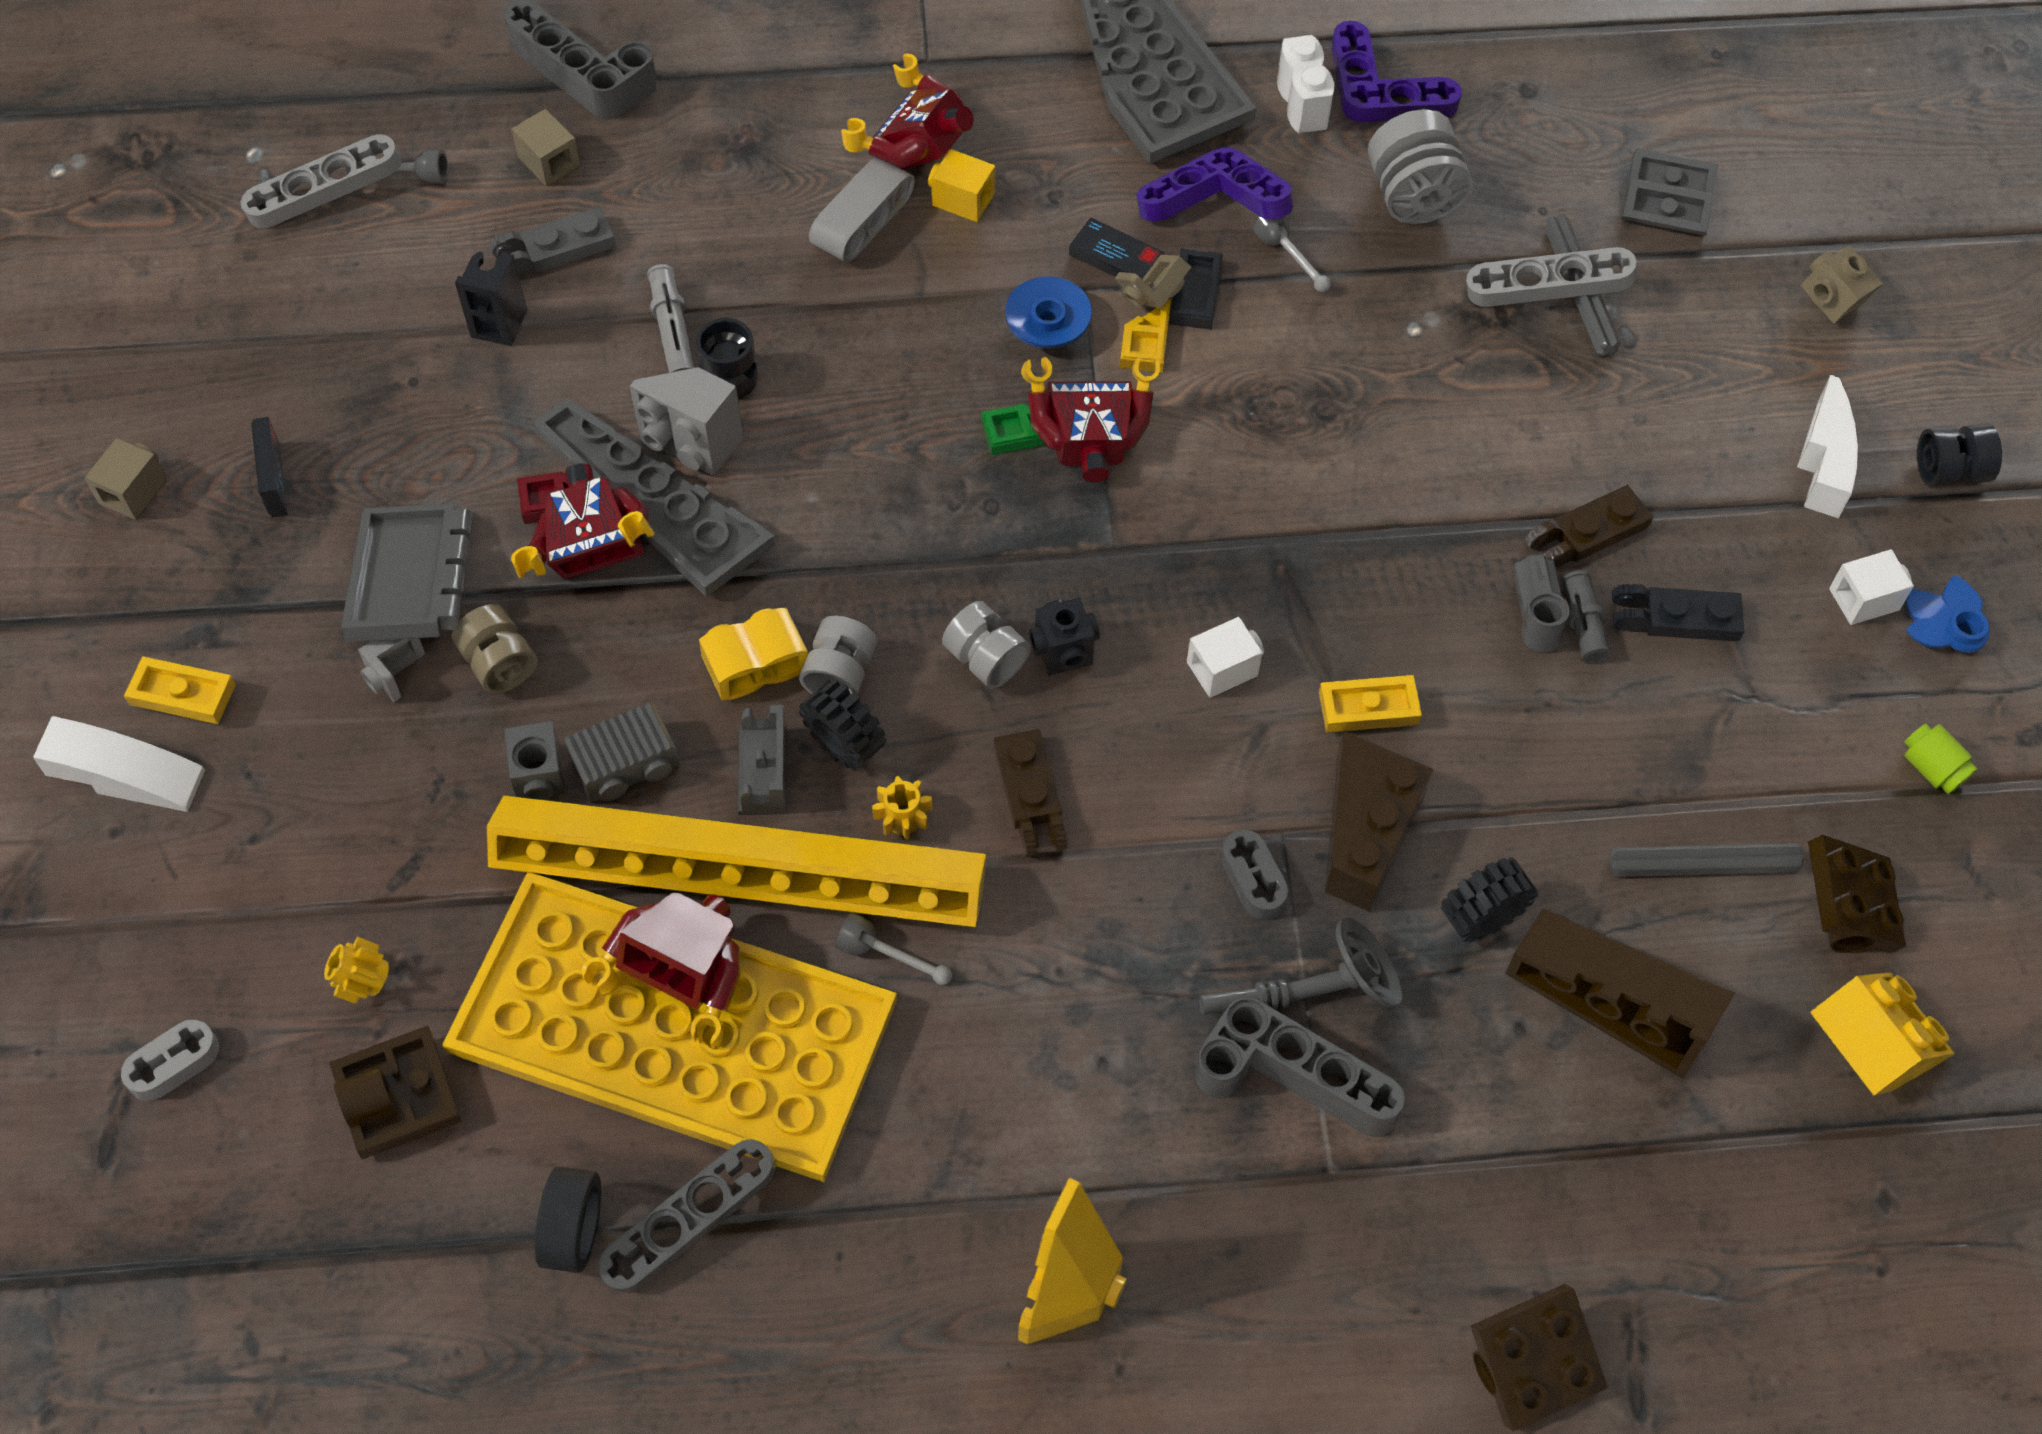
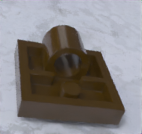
(1856, 897)
(394, 1092)
(1537, 1357)

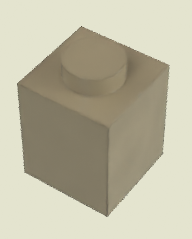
(545, 147)
(126, 477)

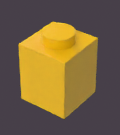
(962, 185)

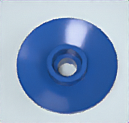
(1048, 300)

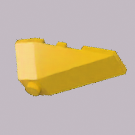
(1075, 1270)

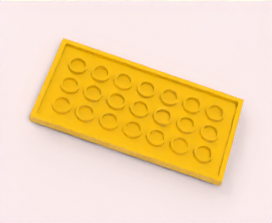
(780, 1076)

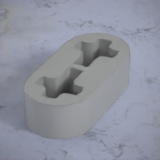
(170, 1060)

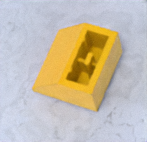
(1882, 1031)

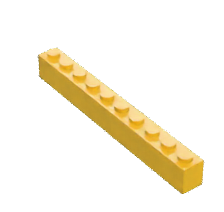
(736, 860)

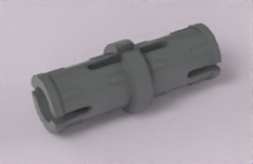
(1586, 617)

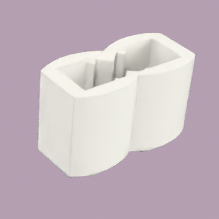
(1305, 84)

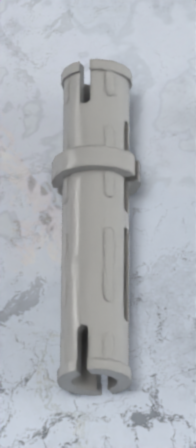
(664, 286)

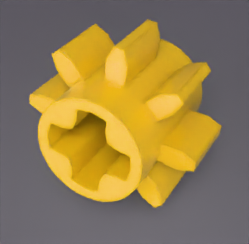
(902, 794)
(356, 970)

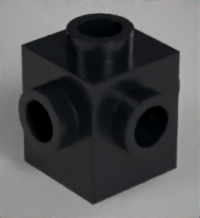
(1064, 635)

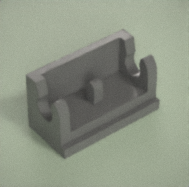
(763, 763)

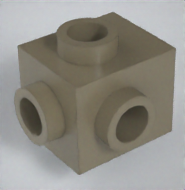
(1840, 283)

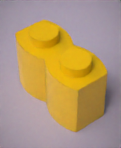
(753, 653)

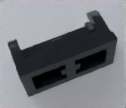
(492, 299)

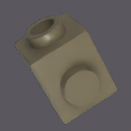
(1159, 283)

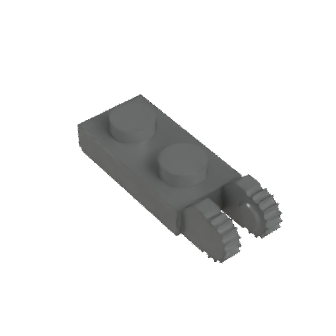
(556, 241)

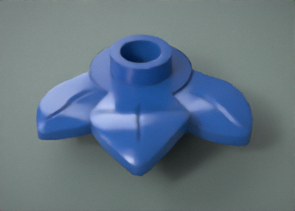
(1943, 617)

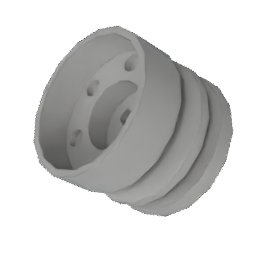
(1419, 166)

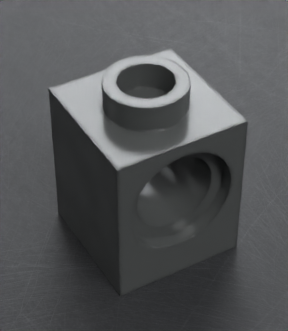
(529, 745)

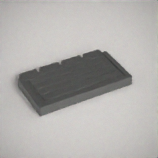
(407, 572)

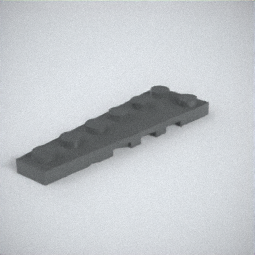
(689, 526)

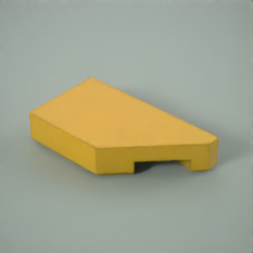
(1146, 339)

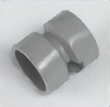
(992, 649)
(840, 653)

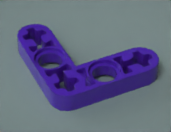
(1370, 89)
(1214, 172)

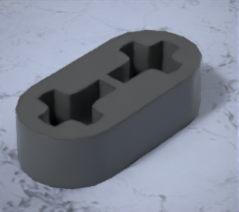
(1263, 869)

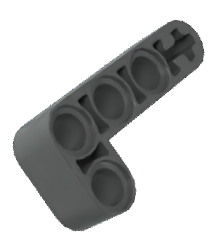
(599, 83)
(1301, 1075)

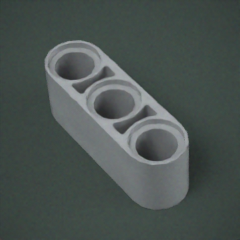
(861, 209)

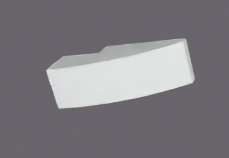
(1831, 451)
(117, 765)

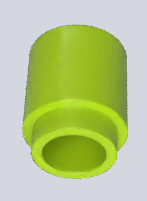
(1939, 757)

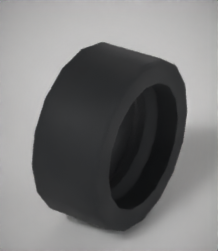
(568, 1219)

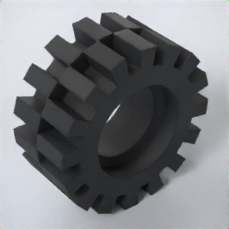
(842, 724)
(1489, 899)

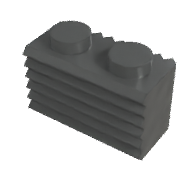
(622, 753)

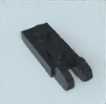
(1679, 612)

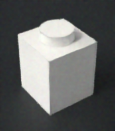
(1871, 587)
(1225, 656)

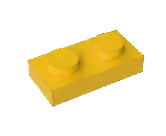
(180, 690)
(1370, 703)

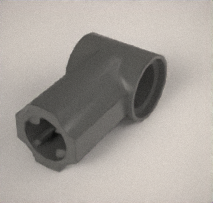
(1540, 603)

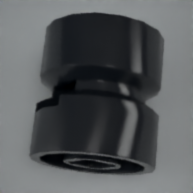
(728, 352)
(1962, 454)

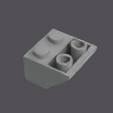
(689, 417)

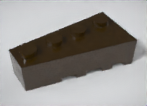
(1620, 990)

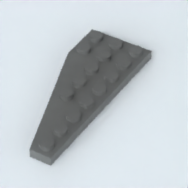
(1161, 76)

